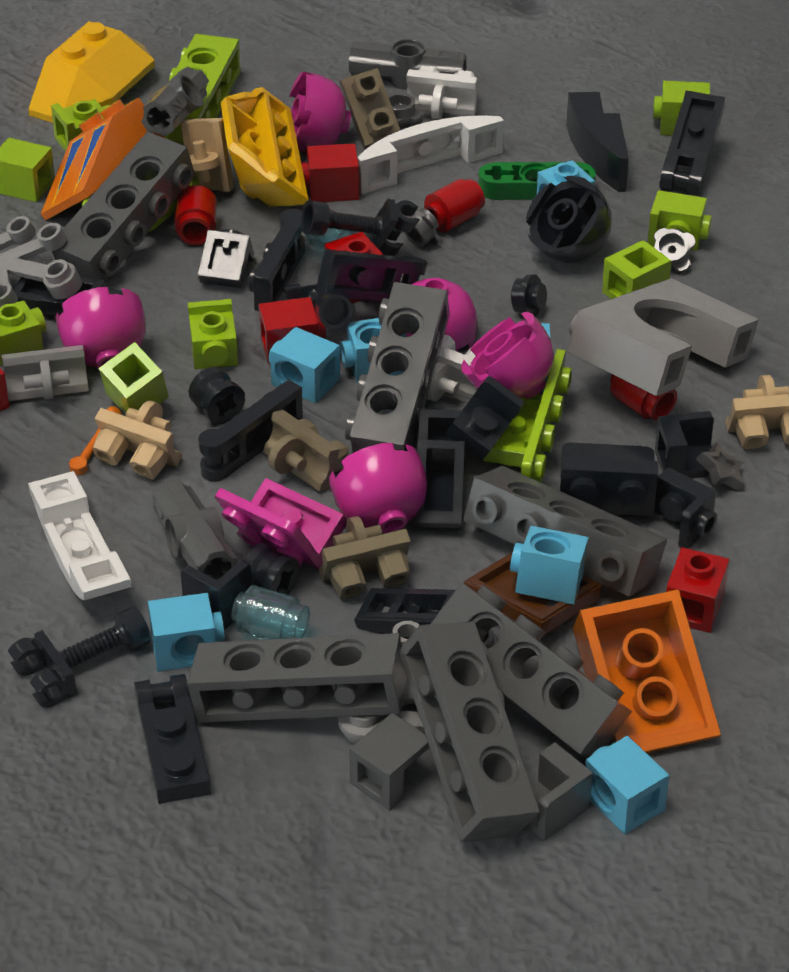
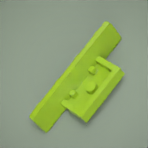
(532, 427)

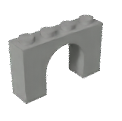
(654, 329)

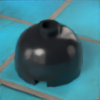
(569, 220)

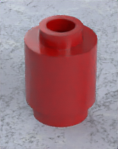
(455, 203)
(195, 214)
(641, 401)

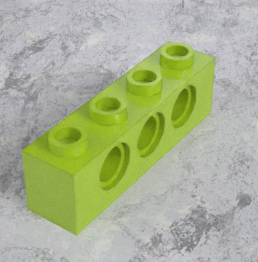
(220, 63)

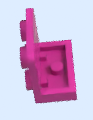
(284, 521)

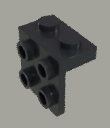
(610, 477)

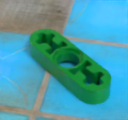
(513, 179)

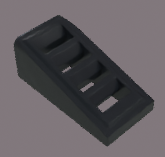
(420, 605)

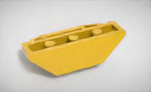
(90, 66)
(264, 147)

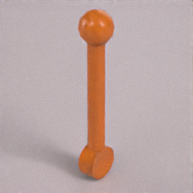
(79, 463)

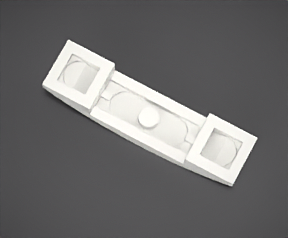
(426, 144)
(76, 538)

